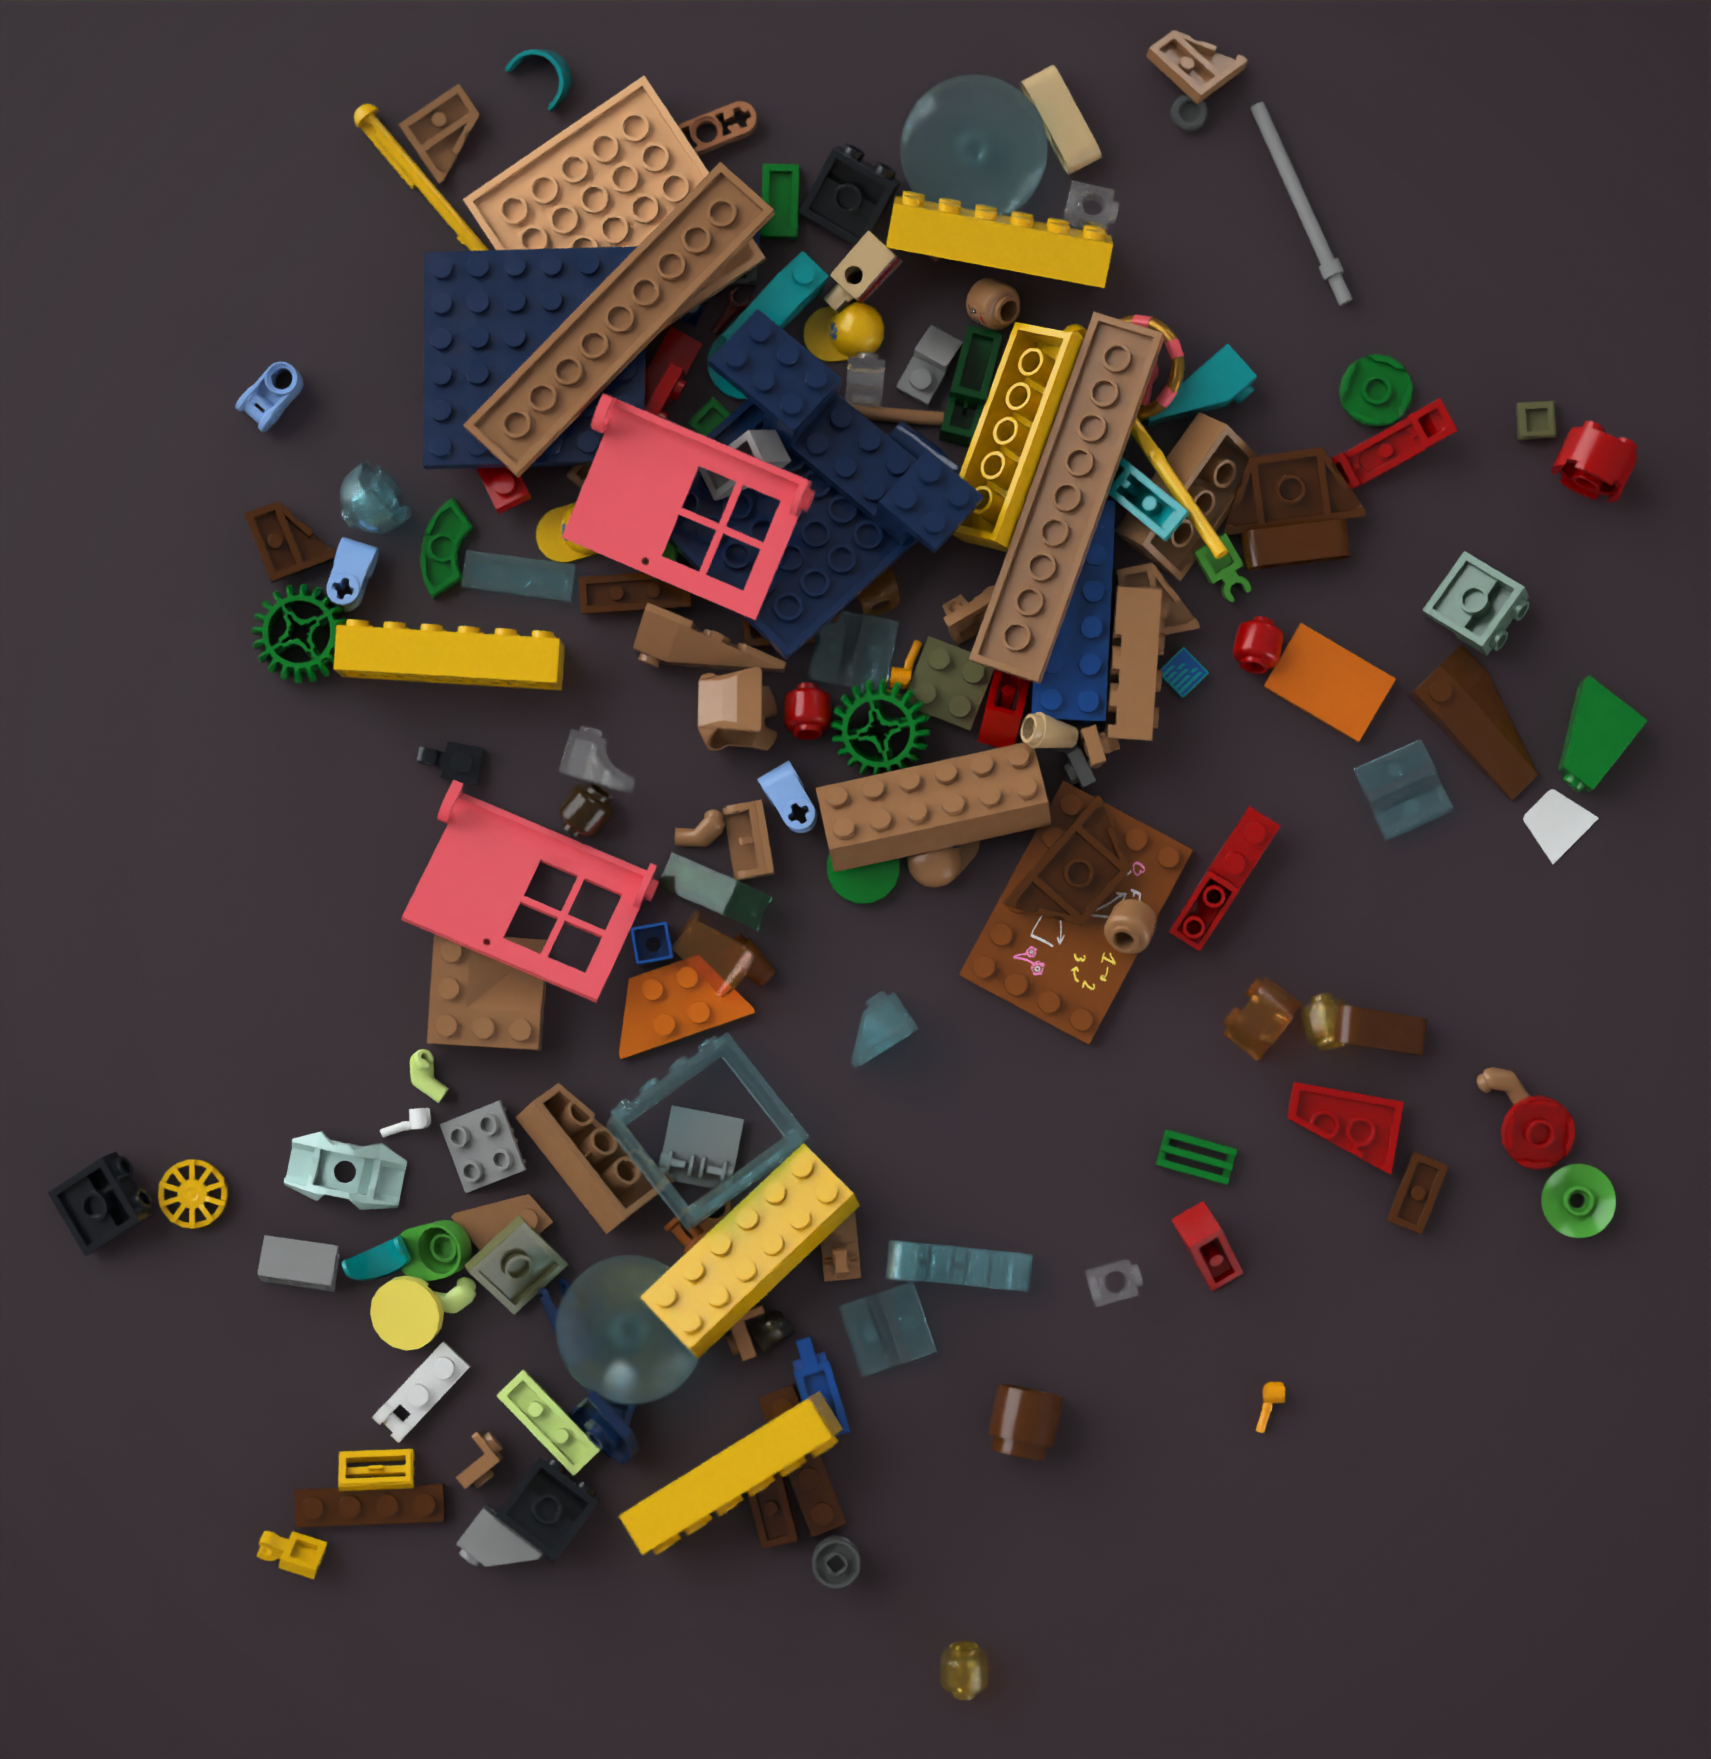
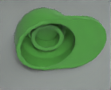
(436, 1249)

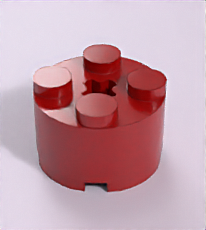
(1595, 462)

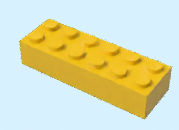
(1000, 240)
(1015, 430)
(449, 657)
(750, 1250)
(724, 1477)

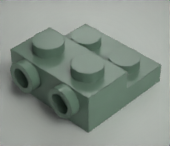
(1477, 604)

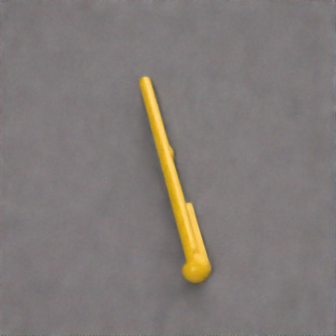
(366, 119)
(1168, 476)

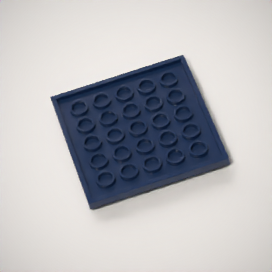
(484, 322)
(826, 561)

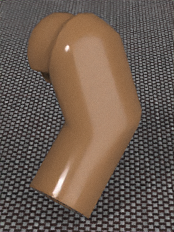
(704, 833)
(1502, 1080)

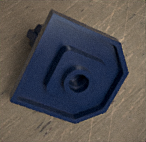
(607, 1426)

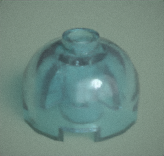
(372, 500)

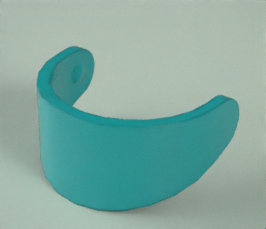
(561, 67)
(378, 1261)

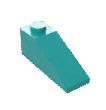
(786, 294)
(1210, 387)
(1147, 500)

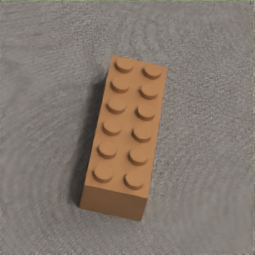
(933, 806)

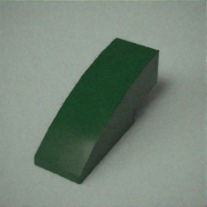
(970, 385)

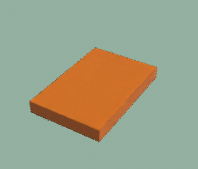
(1329, 682)

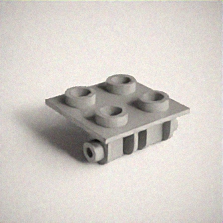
(483, 1146)
(700, 1147)

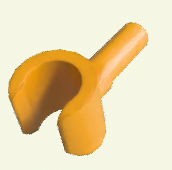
(904, 674)
(1272, 1393)

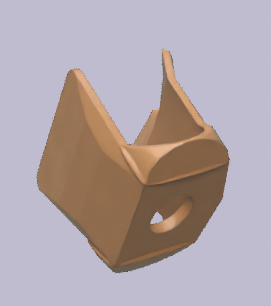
(735, 710)

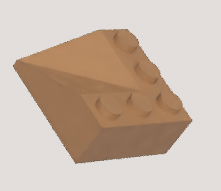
(484, 1000)

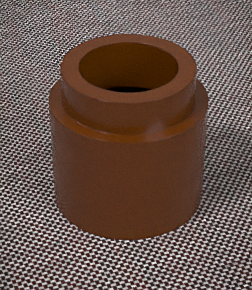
(1024, 1421)

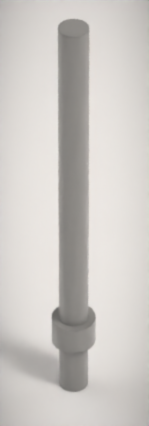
(1330, 268)

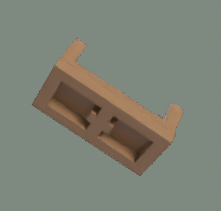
(748, 840)

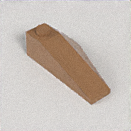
(677, 642)

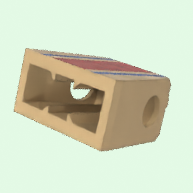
(876, 266)

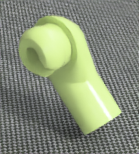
(423, 1075)
(459, 1296)

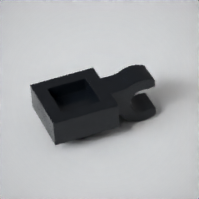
(458, 762)

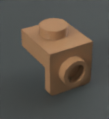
(740, 1338)
(480, 1470)

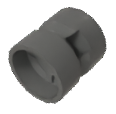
(836, 1561)

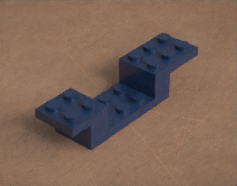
(838, 441)

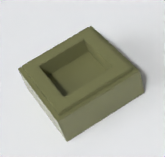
(1536, 420)

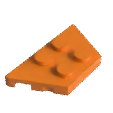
(672, 1006)

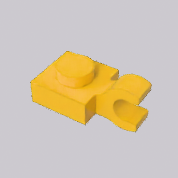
(297, 1554)

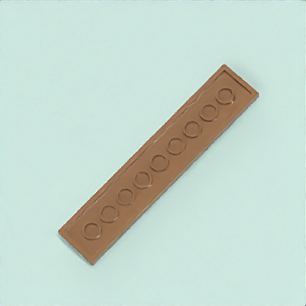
(619, 319)
(1067, 497)

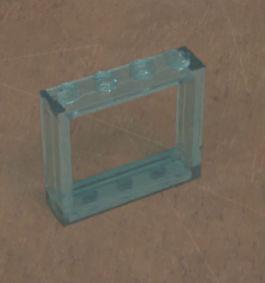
(680, 1073)

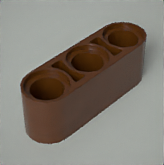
(1295, 544)
(1380, 1030)

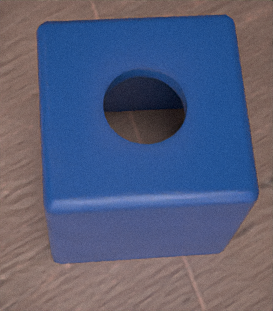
(642, 934)

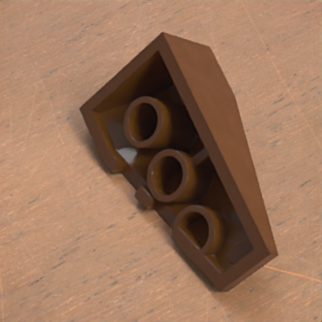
(1471, 713)

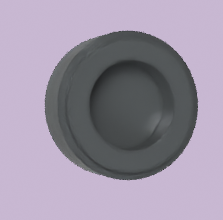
(1187, 114)

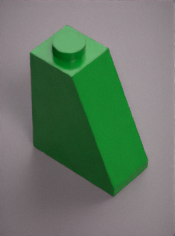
(1596, 735)

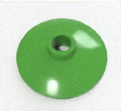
(1597, 1203)

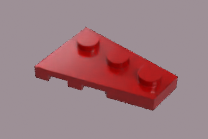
(1349, 1120)

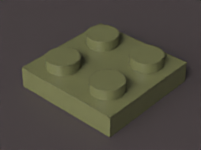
(949, 683)
(516, 1264)

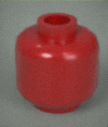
(1258, 645)
(807, 711)

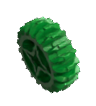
(286, 641)
(877, 711)

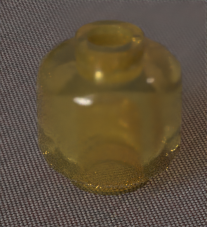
(1320, 1020)
(964, 1670)

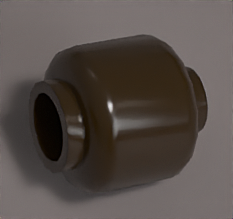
(586, 810)

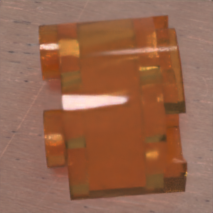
(1261, 1018)

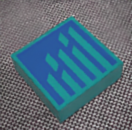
(1183, 673)

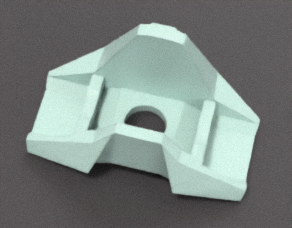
(377, 1168)

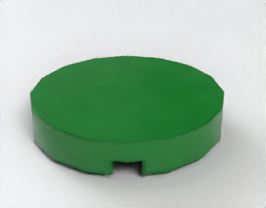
(1375, 391)
(864, 883)

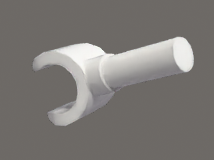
(419, 1119)

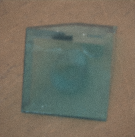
(881, 1027)

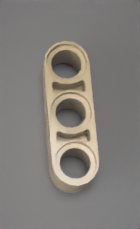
(1061, 119)

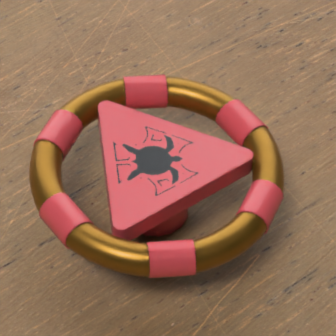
(1177, 368)

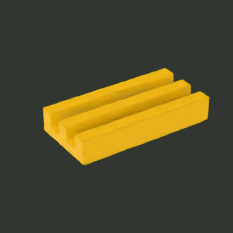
(376, 1483)

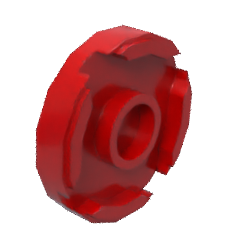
(1538, 1132)

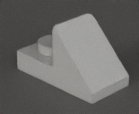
(929, 365)

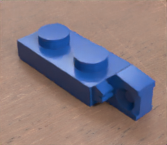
(815, 1374)

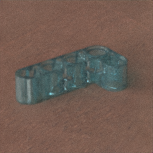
(958, 1265)

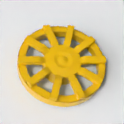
(192, 1193)

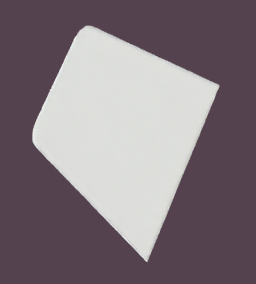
(1557, 823)

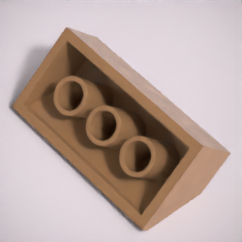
(1210, 466)

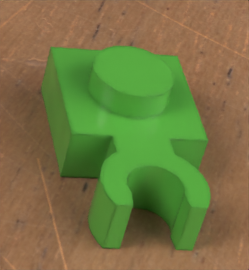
(1222, 568)

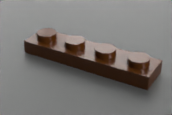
(811, 1479)
(367, 1507)

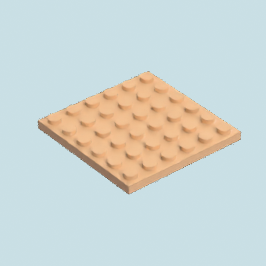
(602, 186)

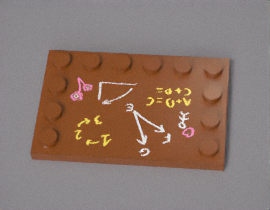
(1062, 968)

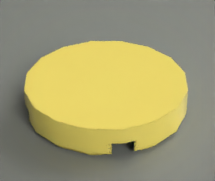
(406, 1313)

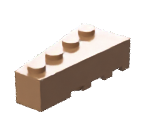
(1134, 662)

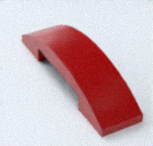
(1395, 444)

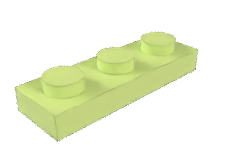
(548, 1422)

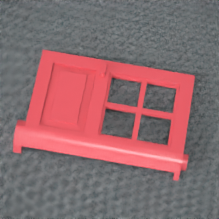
(640, 491)
(482, 879)

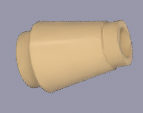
(1047, 732)

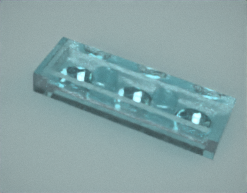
(518, 576)

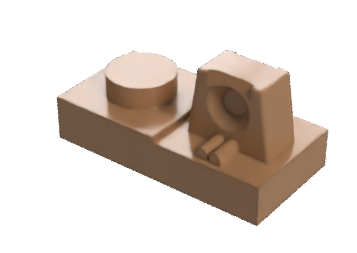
(965, 617)
(1096, 745)
(841, 1252)

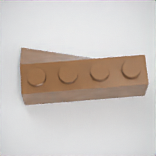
(587, 1157)

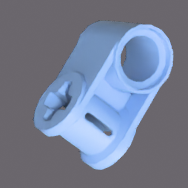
(269, 397)
(352, 568)
(786, 793)

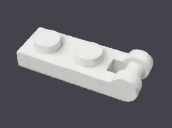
(422, 1390)

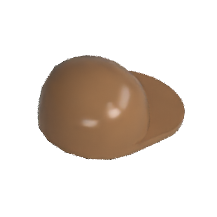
(941, 866)

